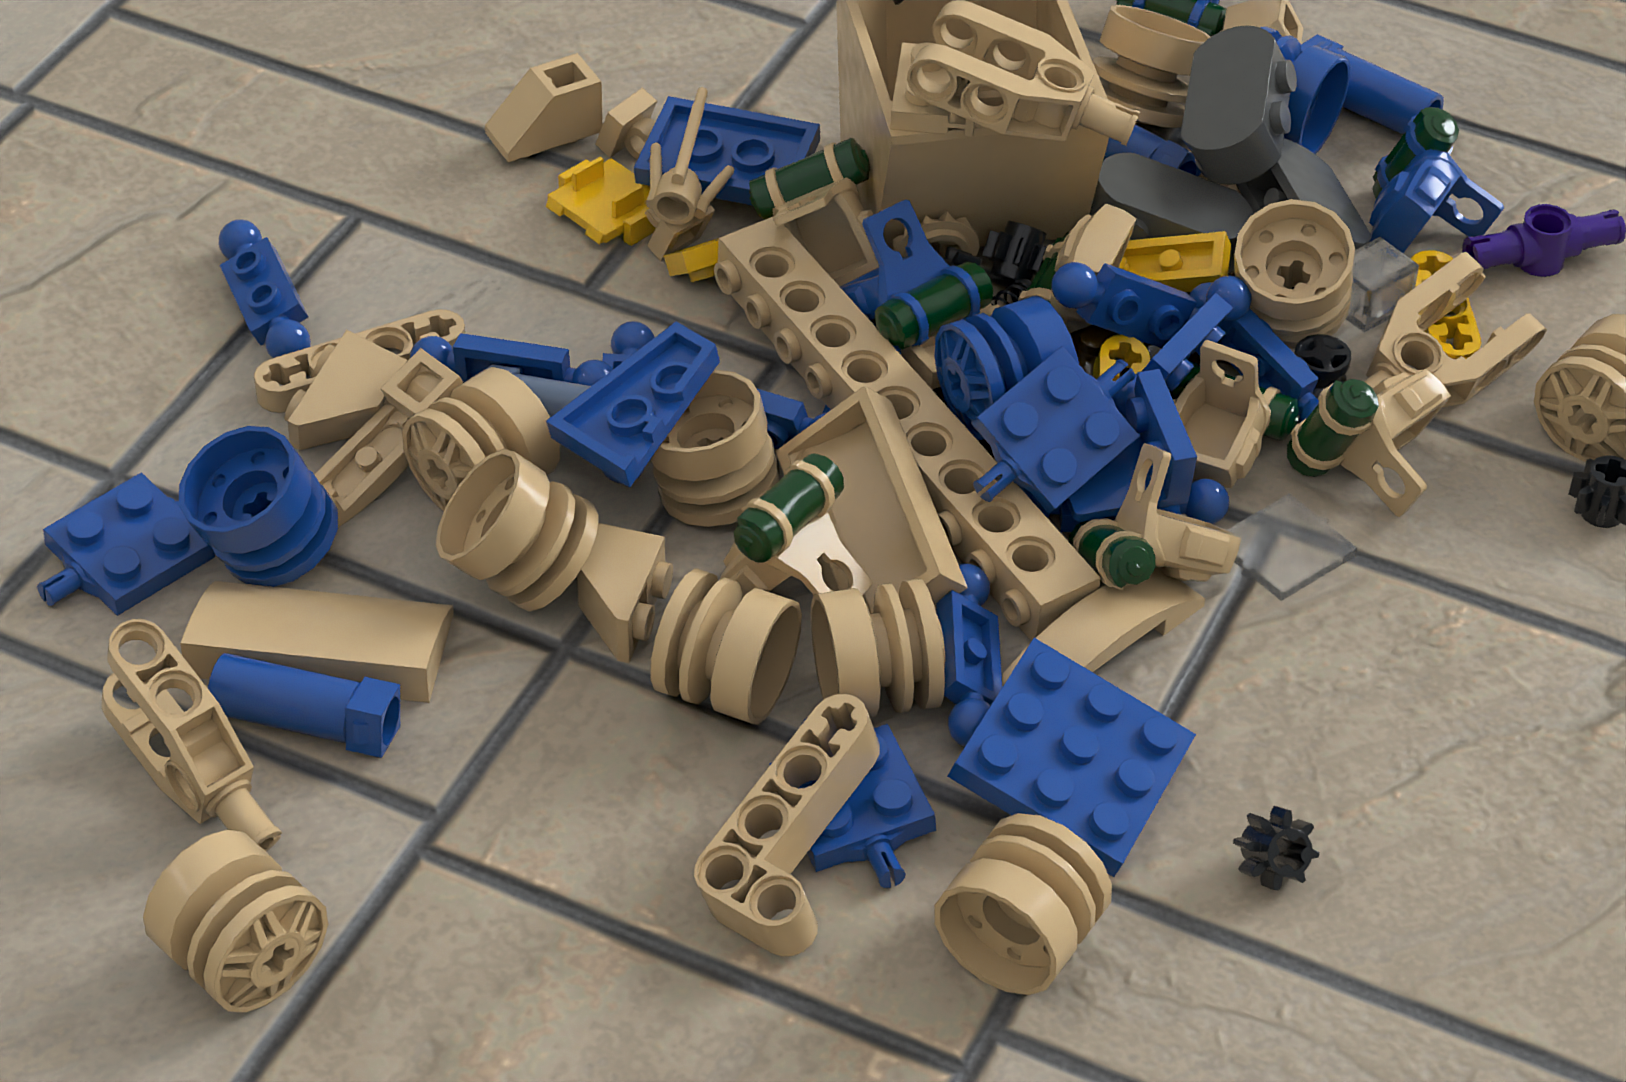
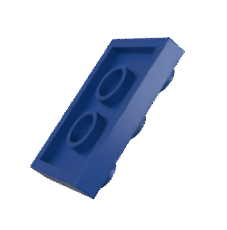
(724, 138)

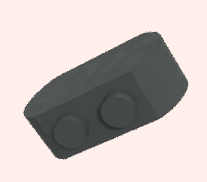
(1238, 104)
(1307, 178)
(1169, 200)

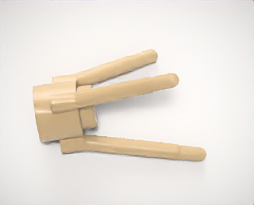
(677, 193)

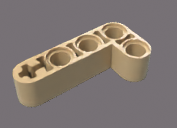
(838, 751)

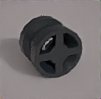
(1326, 358)

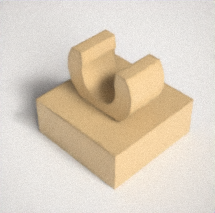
(628, 125)
(671, 237)

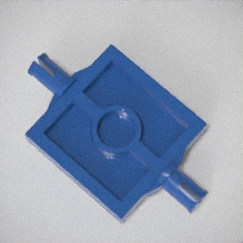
(1054, 430)
(123, 546)
(877, 816)

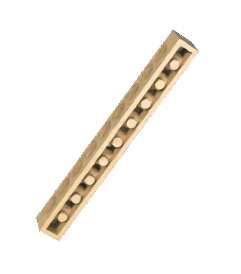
(838, 352)

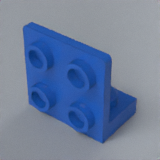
(1158, 424)

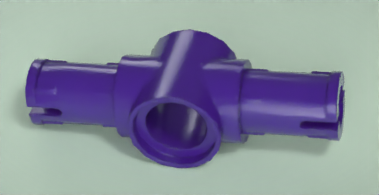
(1546, 239)

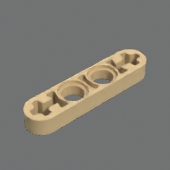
(293, 367)

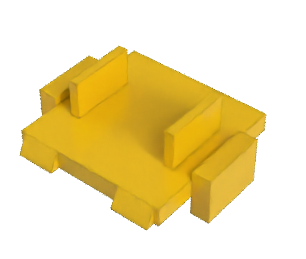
(603, 201)

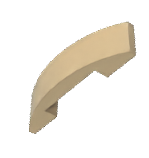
(375, 452)
(1116, 618)

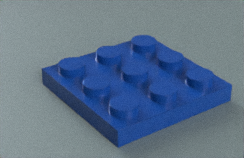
(1073, 753)

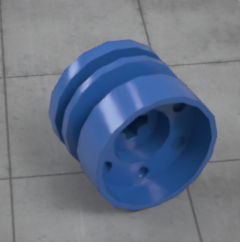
(1319, 91)
(991, 354)
(258, 506)

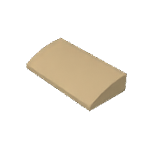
(885, 505)
(321, 634)

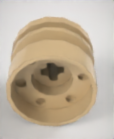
(1149, 59)
(1297, 248)
(1585, 393)
(478, 419)
(716, 454)
(517, 530)
(726, 646)
(889, 649)
(1023, 903)
(235, 920)

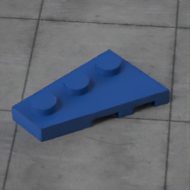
(637, 403)

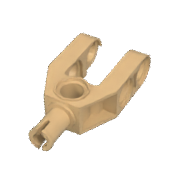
(1040, 94)
(1407, 343)
(207, 762)

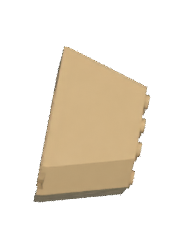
(974, 177)

